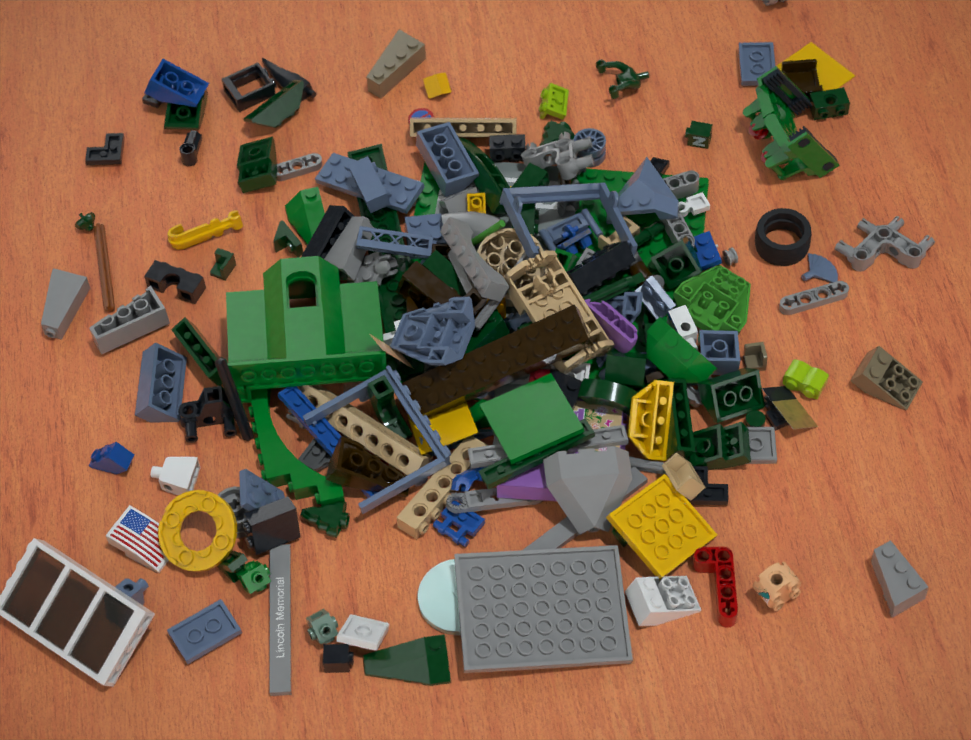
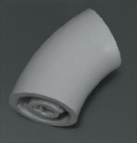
(477, 221)

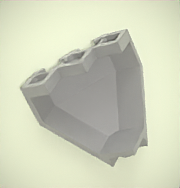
(589, 484)

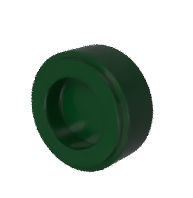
(755, 419)

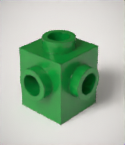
(254, 576)

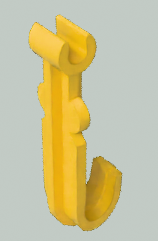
(183, 239)

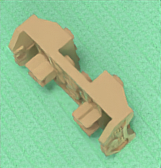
(551, 295)

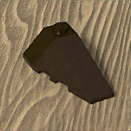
(359, 469)

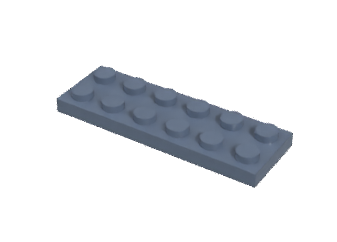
(337, 176)

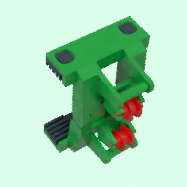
(777, 103)

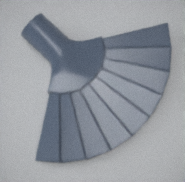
(820, 268)

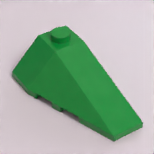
(305, 212)

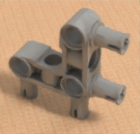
(562, 153)
(884, 240)

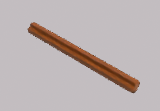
(104, 267)

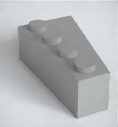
(130, 322)

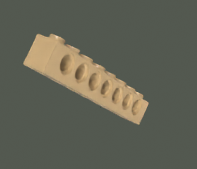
(371, 430)

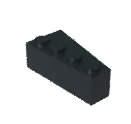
(601, 266)

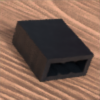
(271, 525)

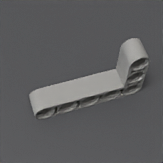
(681, 186)

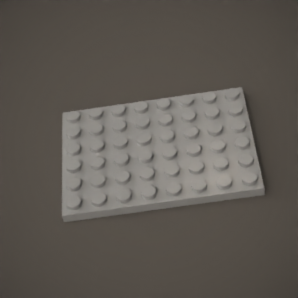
(542, 609)

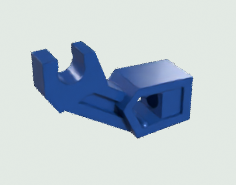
(466, 479)

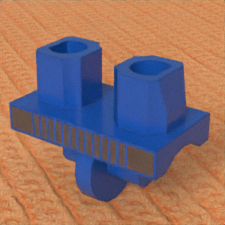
(583, 239)

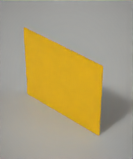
(829, 71)
(450, 425)

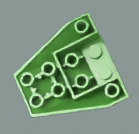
(715, 299)

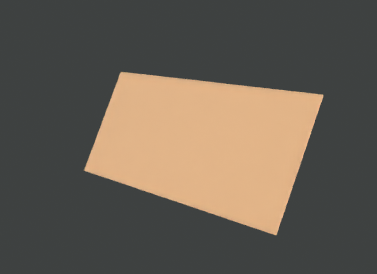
(392, 352)

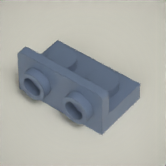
(655, 298)

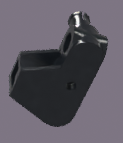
(200, 413)

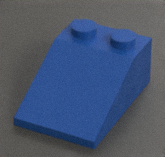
(175, 85)

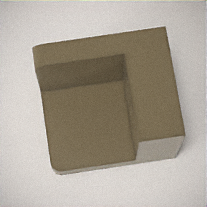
(755, 356)

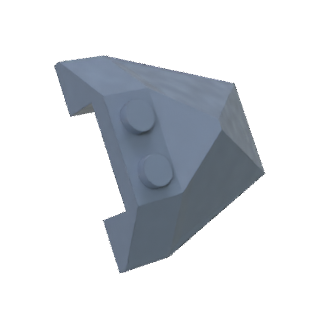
(436, 333)

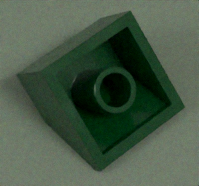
(677, 262)

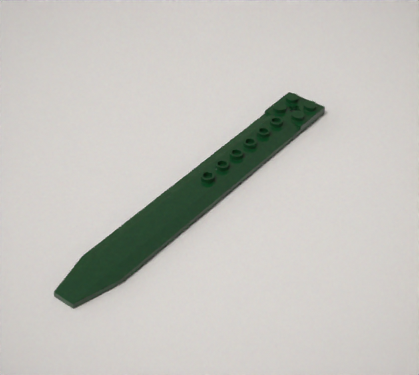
(391, 303)

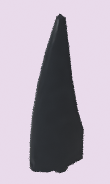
(284, 77)

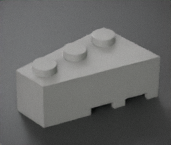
(897, 578)

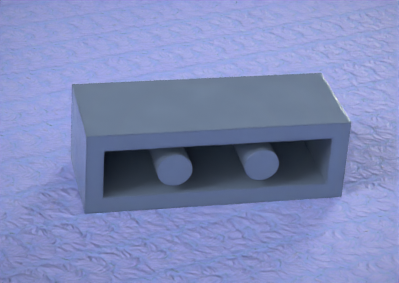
(370, 184)

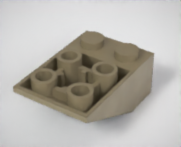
(886, 379)

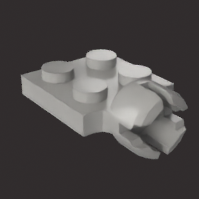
(375, 268)

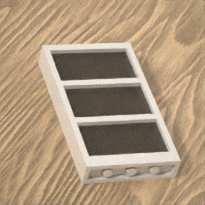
(74, 612)

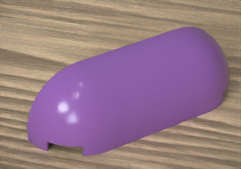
(614, 325)

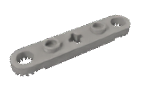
(483, 500)

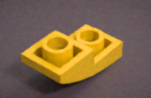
(476, 202)

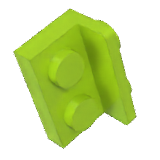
(554, 101)

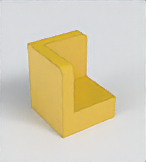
(437, 85)

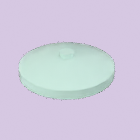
(439, 598)

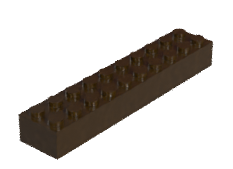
(500, 362)

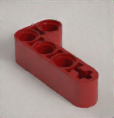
(722, 586)

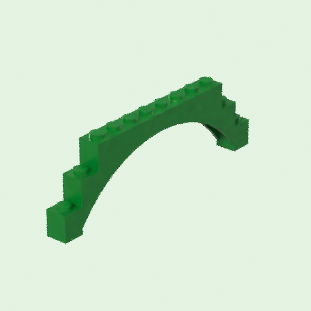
(280, 464)

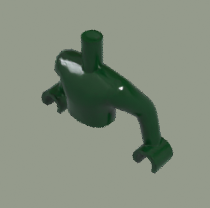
(627, 80)

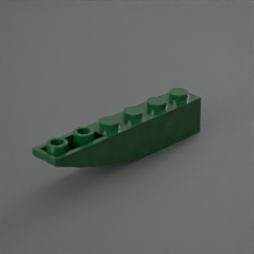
(490, 178)

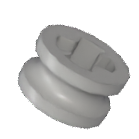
(730, 256)

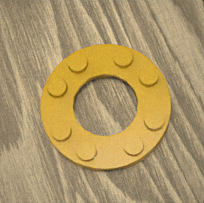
(170, 527)

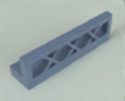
(394, 247)

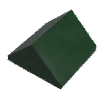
(626, 368)

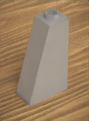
(344, 251)
(62, 302)

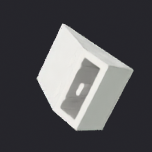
(661, 600)

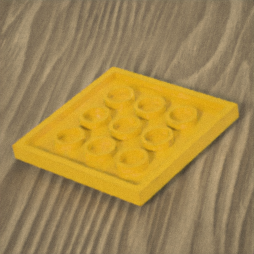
(661, 526)

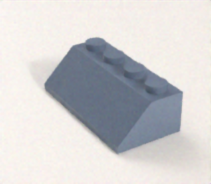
(446, 158)
(160, 384)

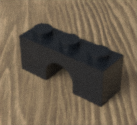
(189, 284)

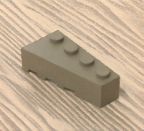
(395, 63)

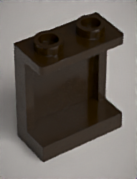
(803, 75)

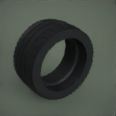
(786, 220)

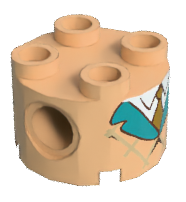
(777, 585)

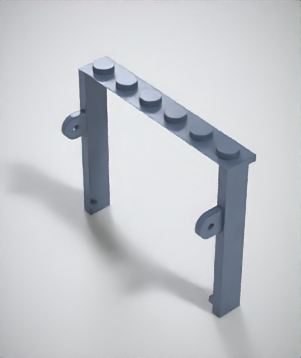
(514, 198)
(422, 422)

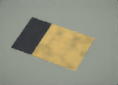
(790, 407)

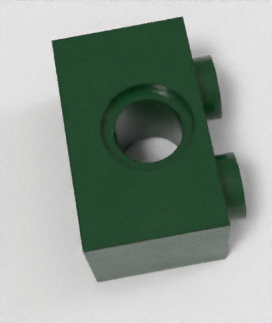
(829, 103)

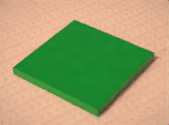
(531, 418)

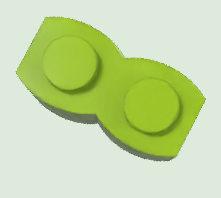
(805, 379)

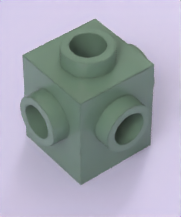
(322, 627)

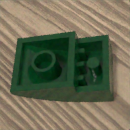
(185, 116)
(257, 165)
(721, 446)

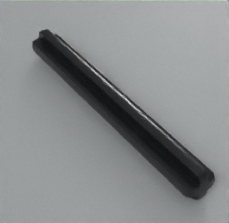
(234, 398)

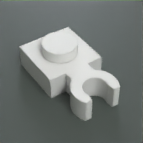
(695, 204)

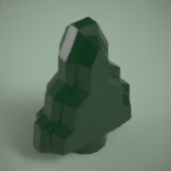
(553, 130)
(328, 517)

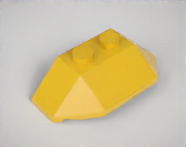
(651, 419)

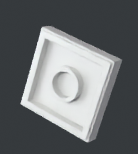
(363, 632)

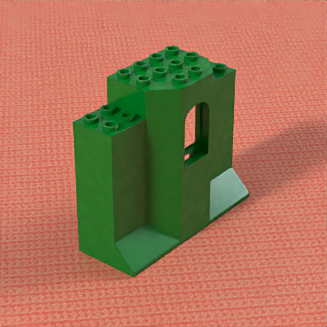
(303, 345)

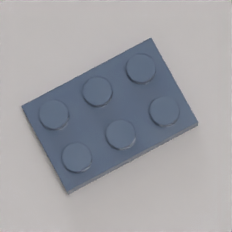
(755, 60)
(256, 491)
(204, 631)

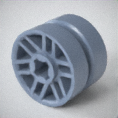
(599, 145)

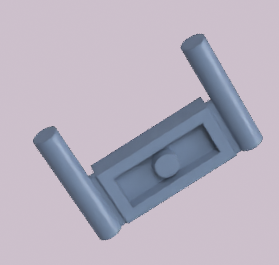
(554, 232)

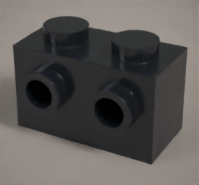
(507, 147)

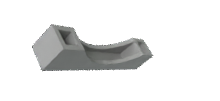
(485, 279)

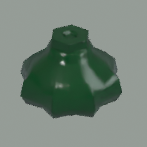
(86, 222)

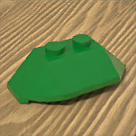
(676, 355)

